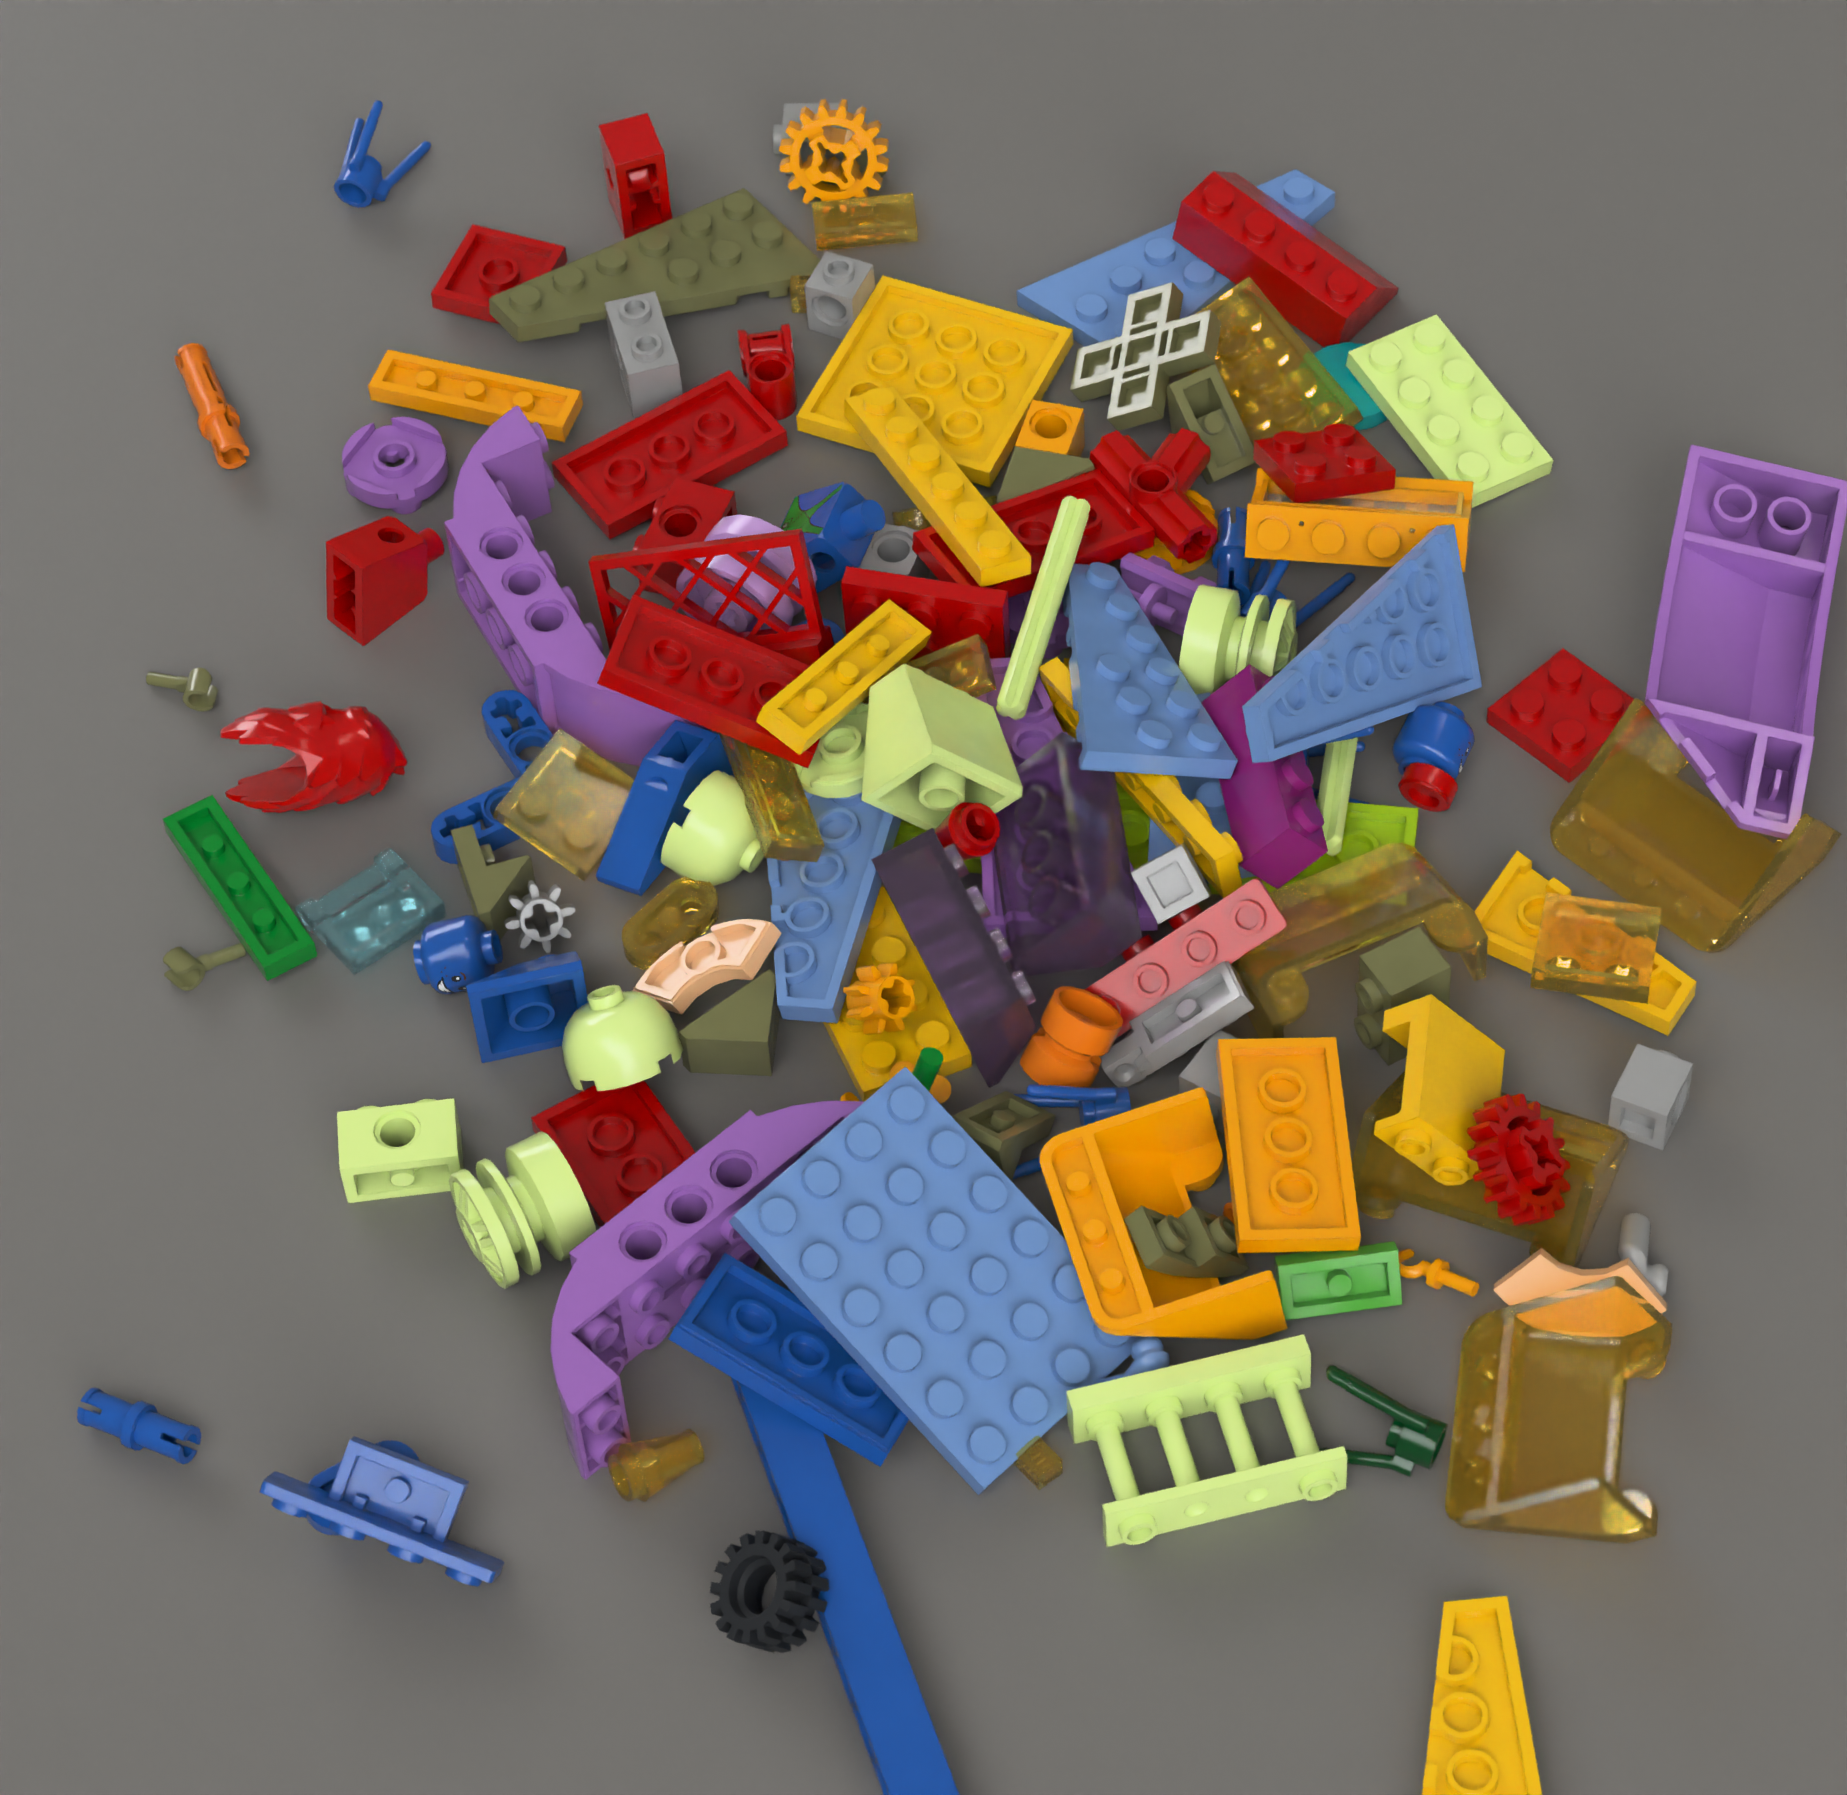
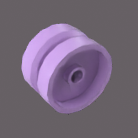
(731, 570)

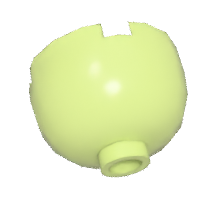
(716, 835)
(618, 1039)

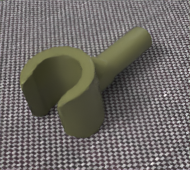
(196, 687)
(189, 971)

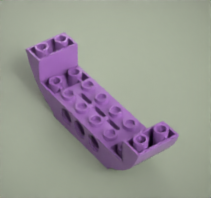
(520, 604)
(653, 1259)

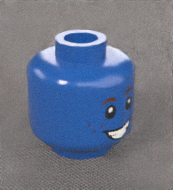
(1434, 737)
(456, 953)

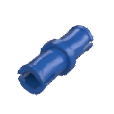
(1229, 553)
(139, 1425)

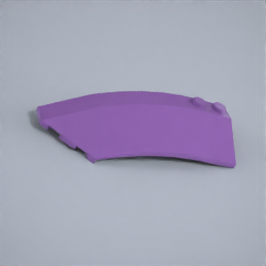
(1746, 629)

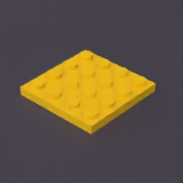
(952, 361)

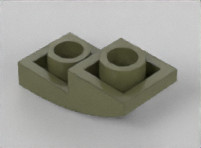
(1186, 1246)

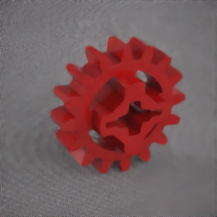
(1518, 1159)

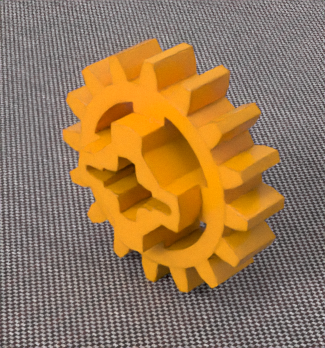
(822, 137)

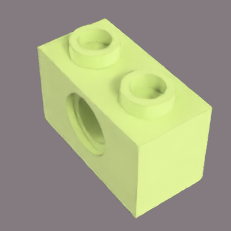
(378, 1169)

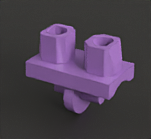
(1160, 591)

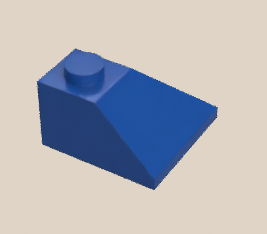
(526, 1005)

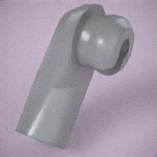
(1634, 1244)

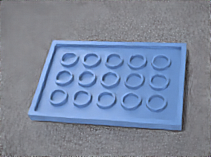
(934, 1277)

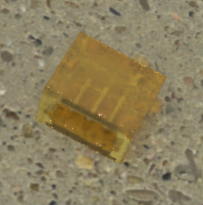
(797, 293)
(1039, 1462)

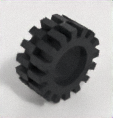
(794, 1596)

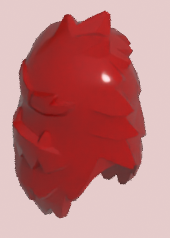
(335, 757)

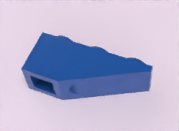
(656, 800)

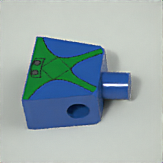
(835, 528)

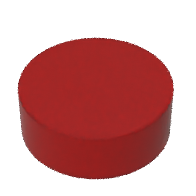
(1428, 787)

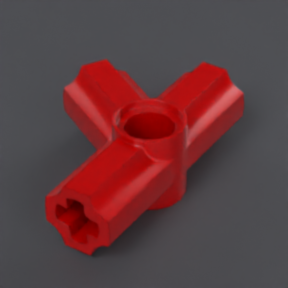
(1159, 487)

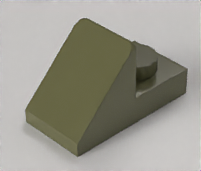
(1205, 407)
(490, 882)
(1005, 1127)

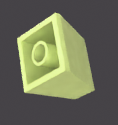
(933, 750)

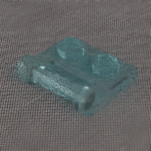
(379, 920)

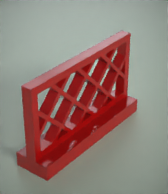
(799, 642)

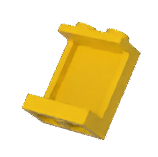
(1445, 1080)

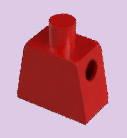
(377, 575)

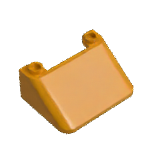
(1149, 1161)

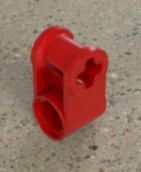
(769, 369)

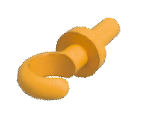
(1436, 1274)

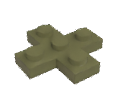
(1145, 356)

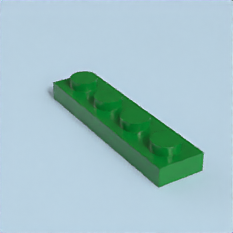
(240, 888)

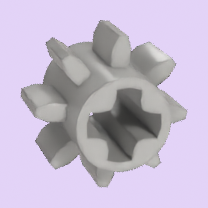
(553, 922)

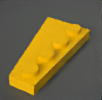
(1512, 922)
(1479, 1707)

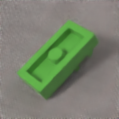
(1338, 1280)

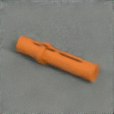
(216, 418)

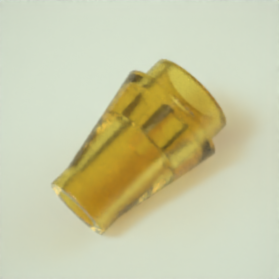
(652, 1464)

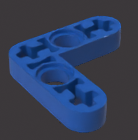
(531, 733)

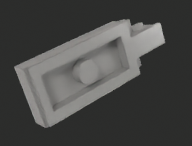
(1177, 1025)

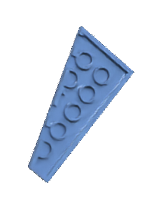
(1096, 291)
(1379, 660)
(1129, 689)
(827, 906)

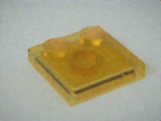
(567, 804)
(1596, 948)

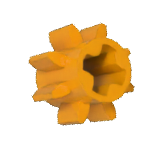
(880, 998)

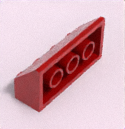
(1292, 263)

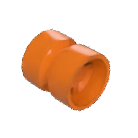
(1073, 1037)

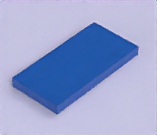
(786, 1355)

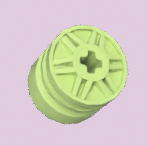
(1222, 642)
(514, 1213)

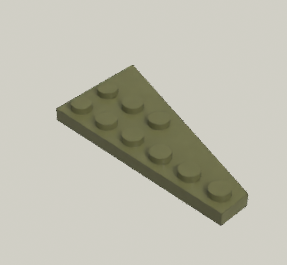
(688, 261)

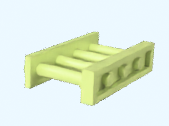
(1193, 1388)

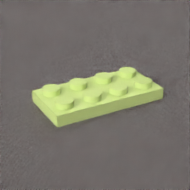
(1448, 410)

